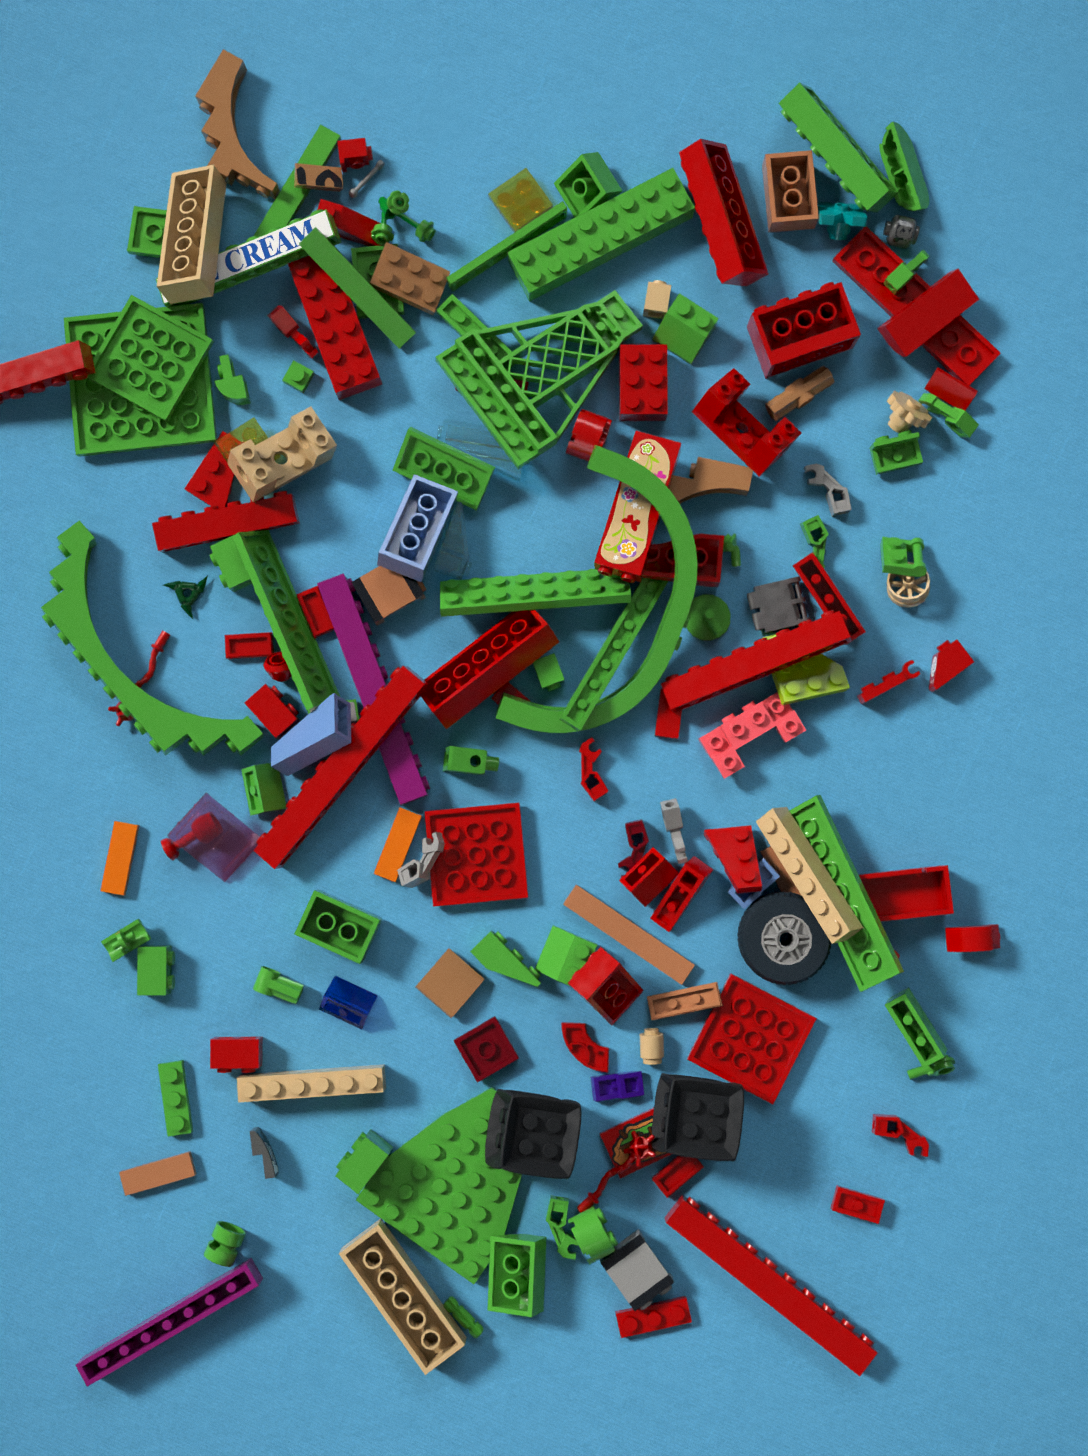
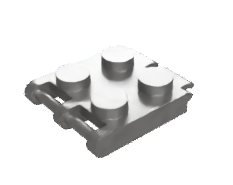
(777, 605)

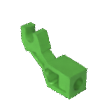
(905, 273)
(956, 418)
(818, 546)
(563, 1240)

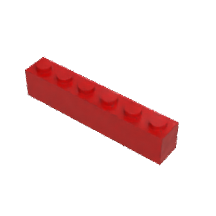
(45, 369)
(223, 523)

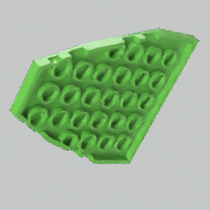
(444, 1191)

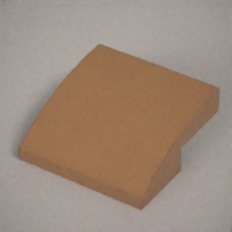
(450, 983)

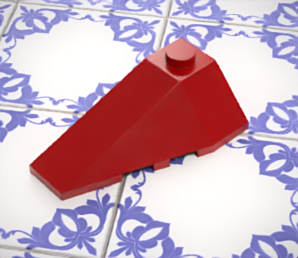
(709, 560)

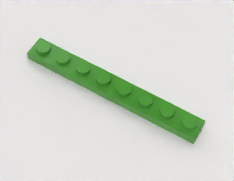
(612, 653)

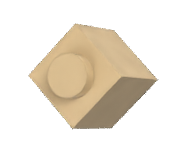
(657, 299)

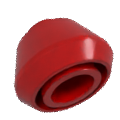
(277, 667)

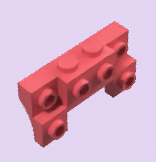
(738, 730)

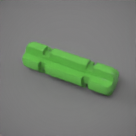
(463, 1317)

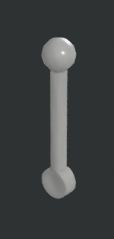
(354, 191)

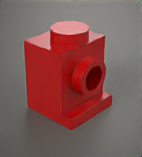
(354, 153)

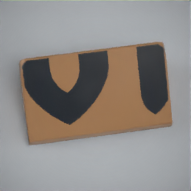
(318, 177)

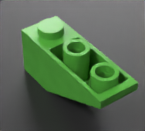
(499, 958)

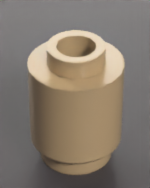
(651, 1046)

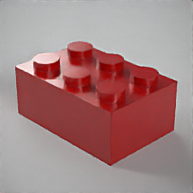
(643, 383)

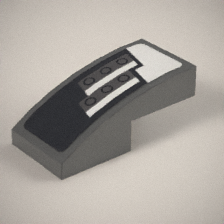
(261, 1146)

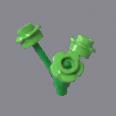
(395, 206)

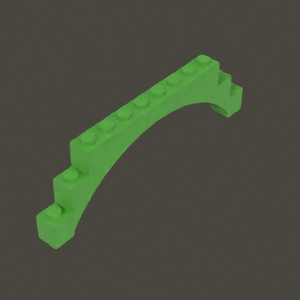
(161, 722)

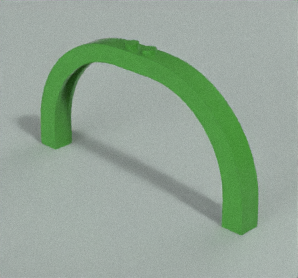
(676, 616)

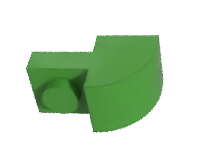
(231, 387)

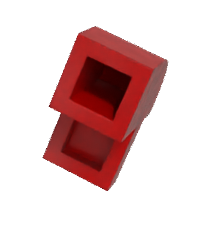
(972, 938)

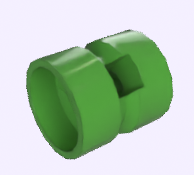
(223, 1247)

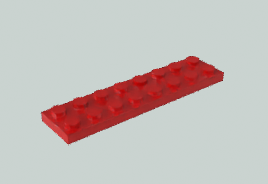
(955, 346)

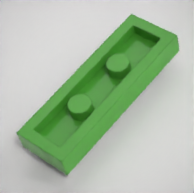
(175, 1098)

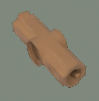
(799, 393)

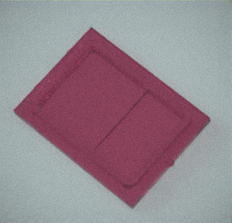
(214, 837)

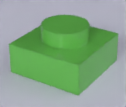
(298, 376)

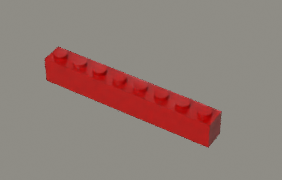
(756, 661)

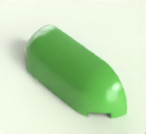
(903, 168)

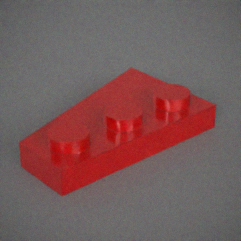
(212, 479)
(738, 856)

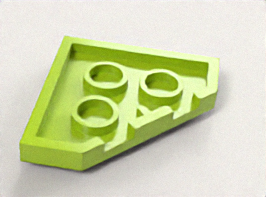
(809, 679)

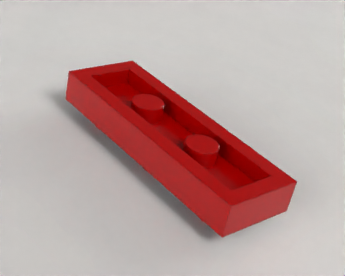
(654, 1317)

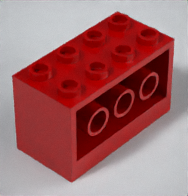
(803, 329)

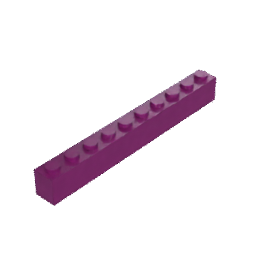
(368, 679)

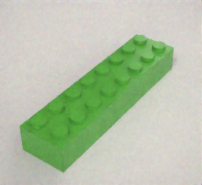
(601, 234)

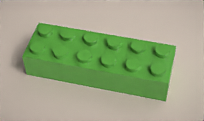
(838, 148)

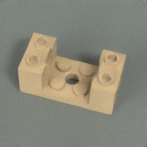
(303, 444)

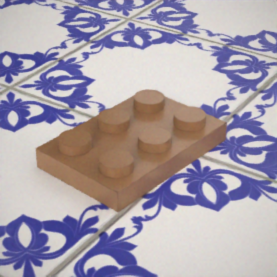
(409, 278)

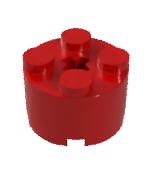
(588, 431)

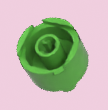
(592, 1234)

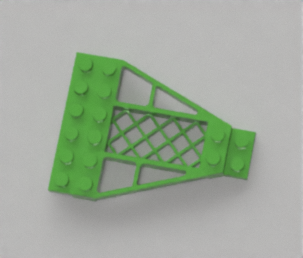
(498, 398)

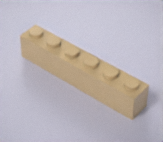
(809, 875)
(311, 1083)

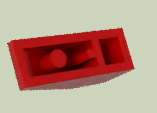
(350, 223)
(681, 893)

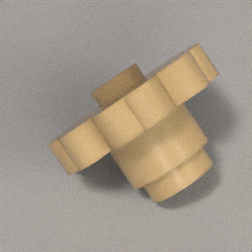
(906, 412)

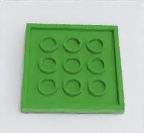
(149, 358)

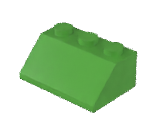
(517, 1274)

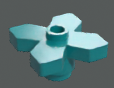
(840, 218)

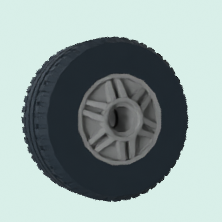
(760, 935)

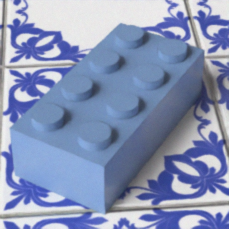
(417, 528)

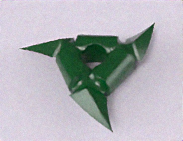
(180, 587)

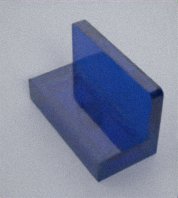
(348, 1002)

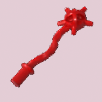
(157, 647)
(639, 1148)

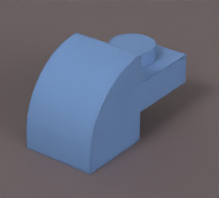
(768, 876)

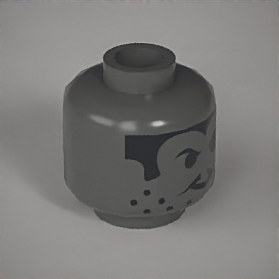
(901, 231)

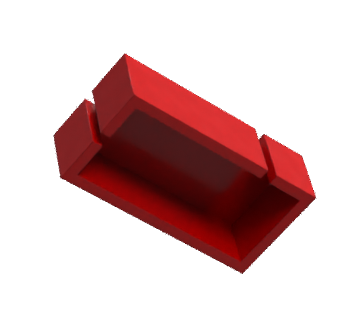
(909, 892)

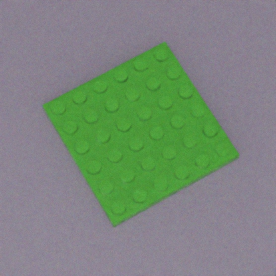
(112, 424)

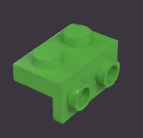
(896, 452)

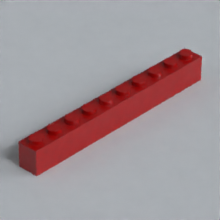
(341, 767)
(770, 1285)

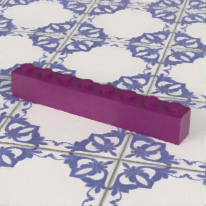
(169, 1322)

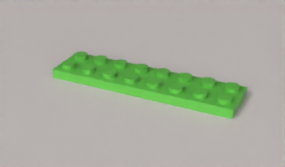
(531, 592)
(285, 617)
(869, 950)

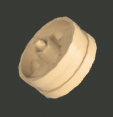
(908, 586)

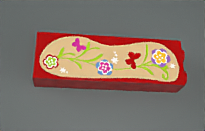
(632, 517)

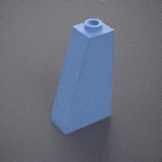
(314, 737)

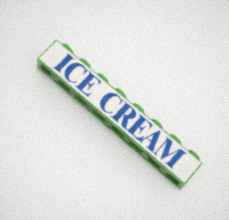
(267, 251)

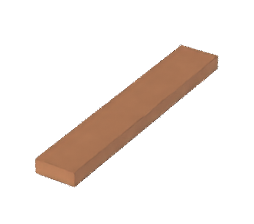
(629, 934)

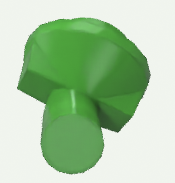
(730, 545)

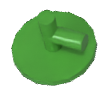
(708, 617)

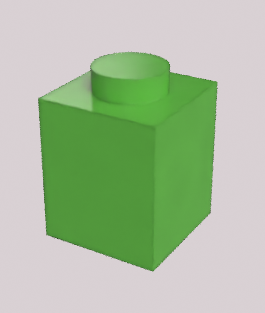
(548, 672)

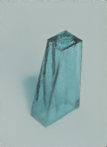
(479, 443)

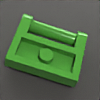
(895, 556)

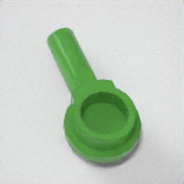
(940, 1067)

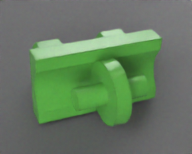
(126, 940)

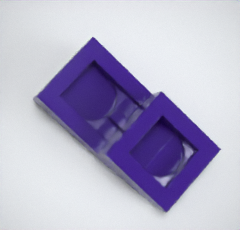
(617, 1085)

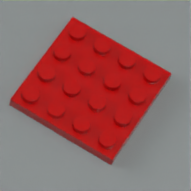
(480, 854)
(751, 1038)

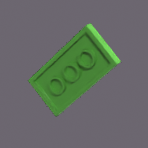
(444, 465)

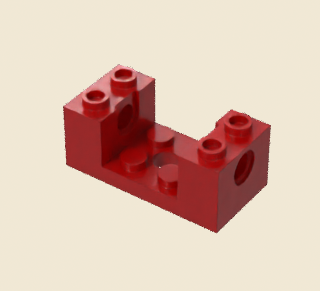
(724, 414)

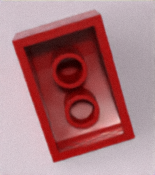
(605, 985)

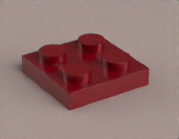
(486, 1049)

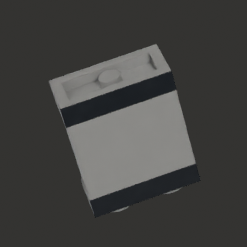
(637, 1271)

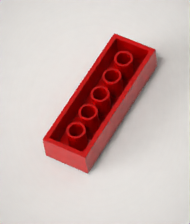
(723, 213)
(335, 329)
(487, 665)

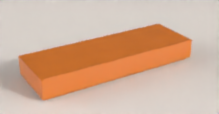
(397, 844)
(119, 858)

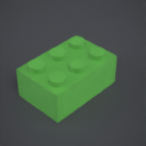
(338, 926)

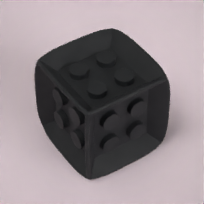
(698, 1117)
(533, 1134)

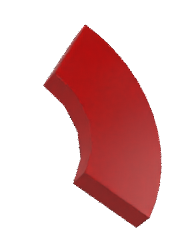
(584, 1048)

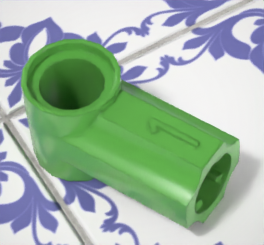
(273, 983)

